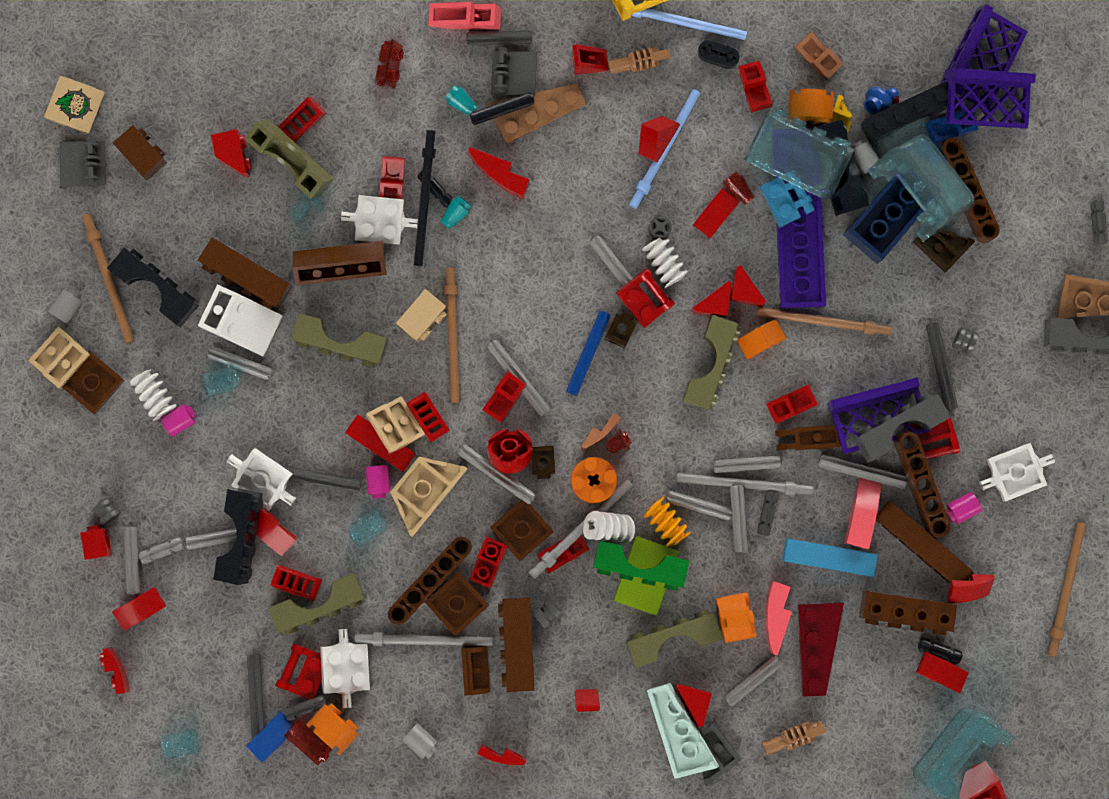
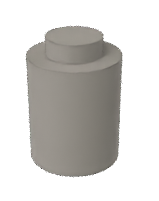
(864, 156)
(66, 305)
(420, 742)

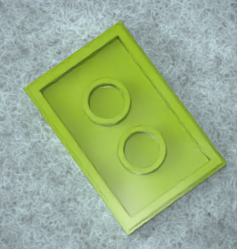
(634, 593)

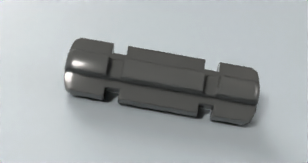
(1099, 222)
(767, 513)
(305, 708)

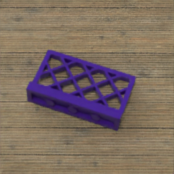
(970, 44)
(988, 78)
(868, 398)

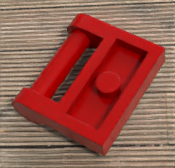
(639, 303)
(938, 432)
(309, 677)

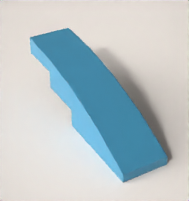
(829, 557)

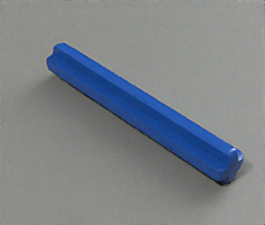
(588, 353)

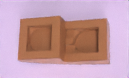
(818, 56)
(596, 435)

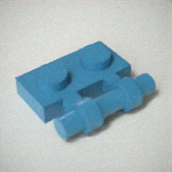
(781, 203)

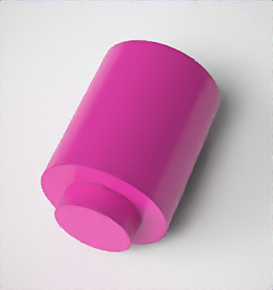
(179, 419)
(377, 481)
(963, 508)

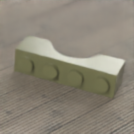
(275, 143)
(720, 335)
(368, 347)
(289, 615)
(645, 647)

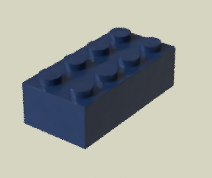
(884, 221)

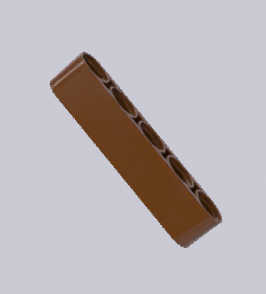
(980, 200)
(930, 491)
(922, 543)
(419, 585)

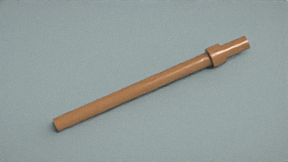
(94, 237)
(451, 291)
(867, 327)
(1057, 632)

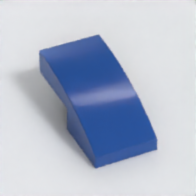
(940, 131)
(269, 737)

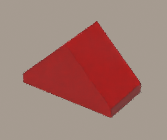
(589, 59)
(656, 136)
(744, 290)
(715, 303)
(696, 701)

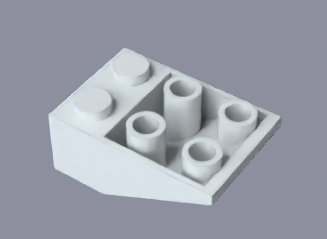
(240, 320)

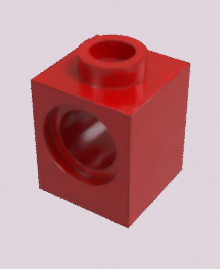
(95, 542)

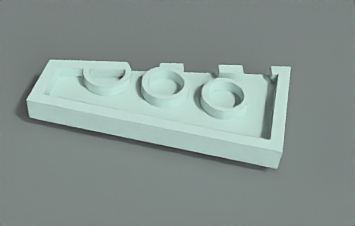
(680, 736)

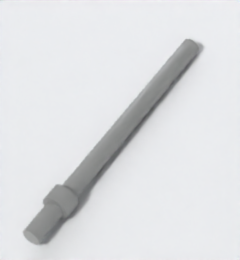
(788, 488)
(549, 559)
(379, 639)

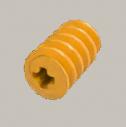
(666, 522)

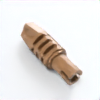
(639, 60)
(794, 737)

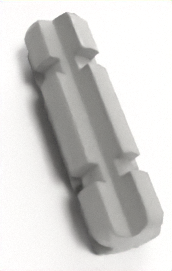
(161, 550)

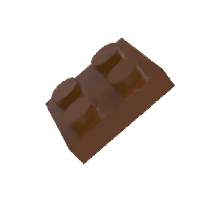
(93, 383)
(521, 529)
(457, 603)

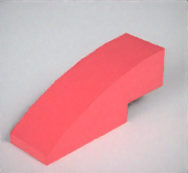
(465, 16)
(863, 513)
(776, 616)

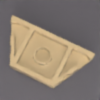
(424, 489)

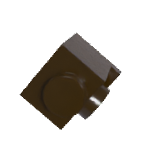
(617, 337)
(543, 452)

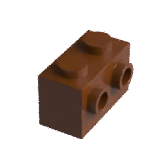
(139, 151)

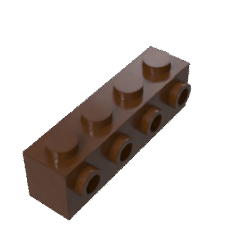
(339, 263)
(245, 273)
(907, 611)
(518, 644)

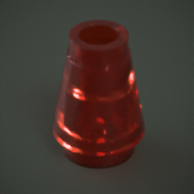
(738, 187)

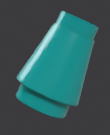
(460, 100)
(455, 212)

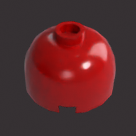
(510, 450)

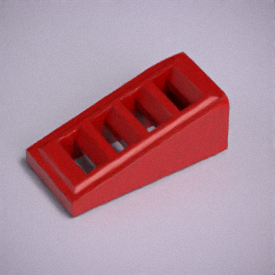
(320, 113)
(417, 400)
(278, 574)
(587, 700)

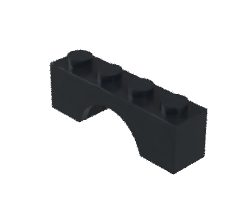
(906, 112)
(850, 191)
(174, 305)
(244, 510)

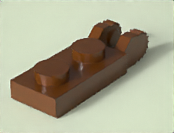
(810, 438)

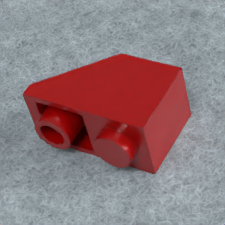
(229, 150)

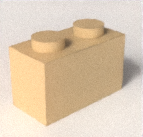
(422, 316)

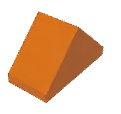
(761, 339)

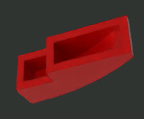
(499, 172)
(365, 434)

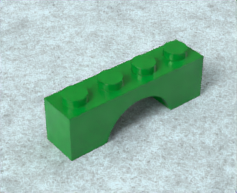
(670, 570)

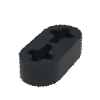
(716, 59)

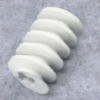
(665, 261)
(152, 394)
(609, 527)

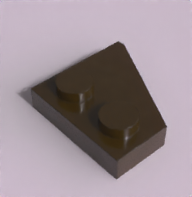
(944, 248)

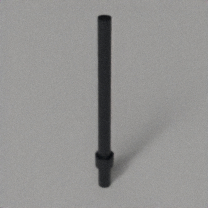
(428, 154)

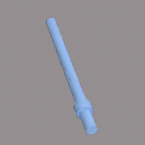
(692, 23)
(644, 185)

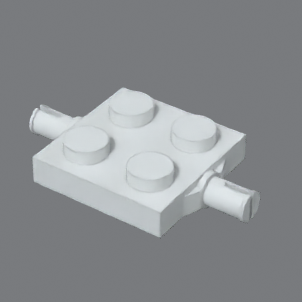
(379, 219)
(1017, 472)
(262, 475)
(344, 668)

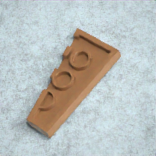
(547, 108)
(1083, 297)

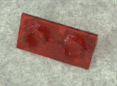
(392, 54)
(619, 442)
(308, 742)

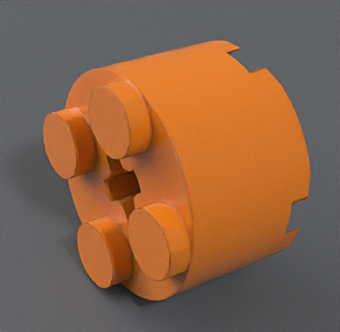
(811, 105)
(590, 467)
(735, 617)
(333, 728)

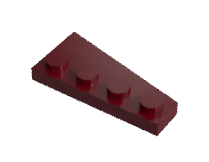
(817, 642)

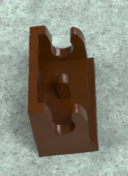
(475, 670)

